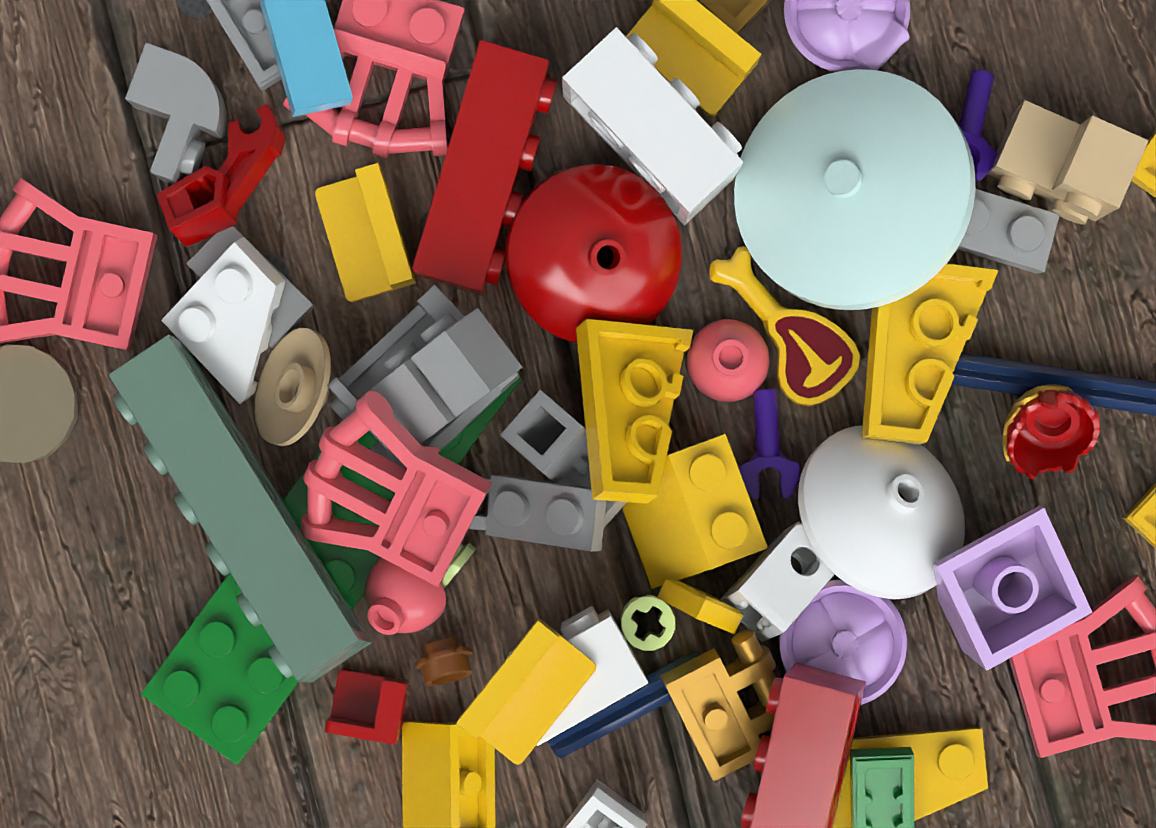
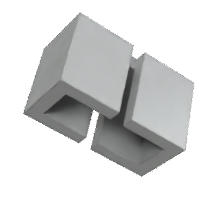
(447, 374)

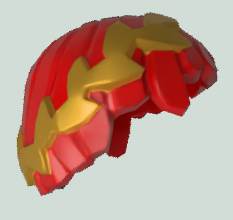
(1049, 430)

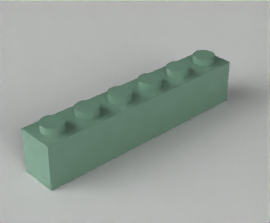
(239, 510)

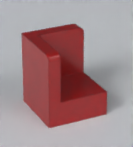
(368, 707)

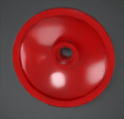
(557, 244)

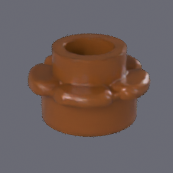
(444, 662)

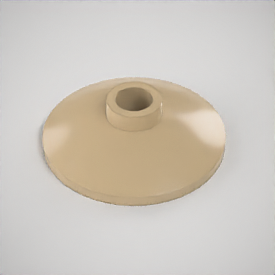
(292, 386)

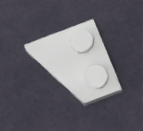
(229, 316)

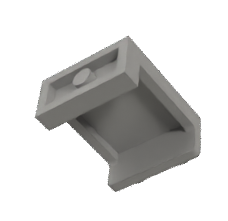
(371, 370)

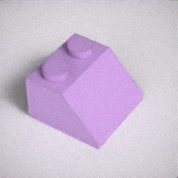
(1009, 589)

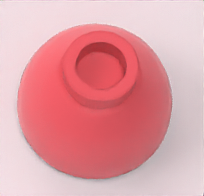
(728, 360)
(401, 600)

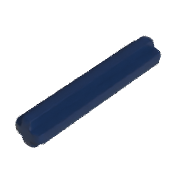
(619, 713)

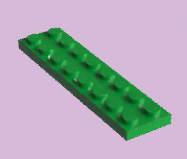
(221, 671)

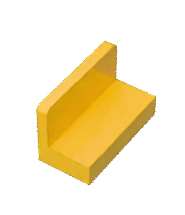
(696, 50)
(365, 235)
(528, 692)
(446, 777)

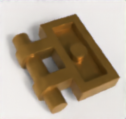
(712, 708)

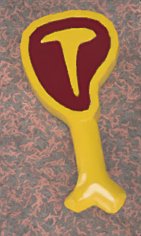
(813, 352)

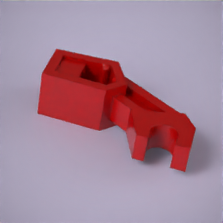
(229, 186)

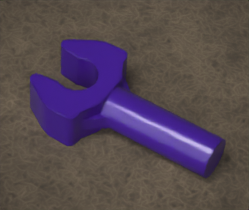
(973, 120)
(768, 448)

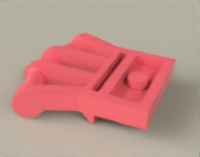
(406, 38)
(101, 278)
(430, 502)
(1062, 683)

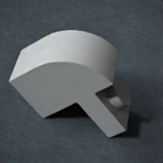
(186, 97)
(554, 444)

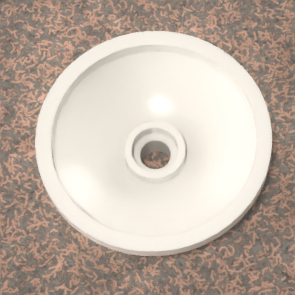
(864, 525)

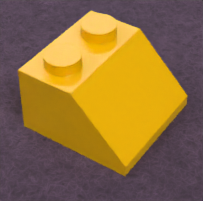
(698, 516)

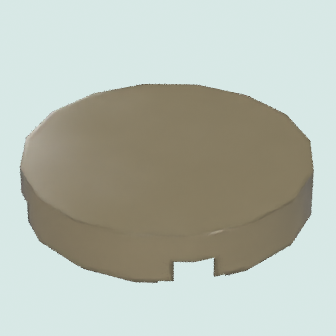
(35, 404)

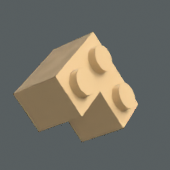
(1066, 162)

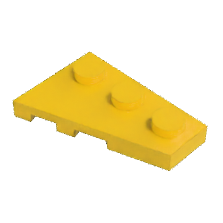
(916, 351)
(627, 401)
(946, 768)

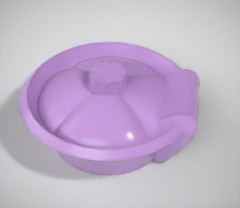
(847, 32)
(848, 636)

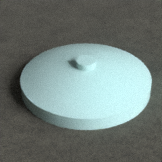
(855, 189)

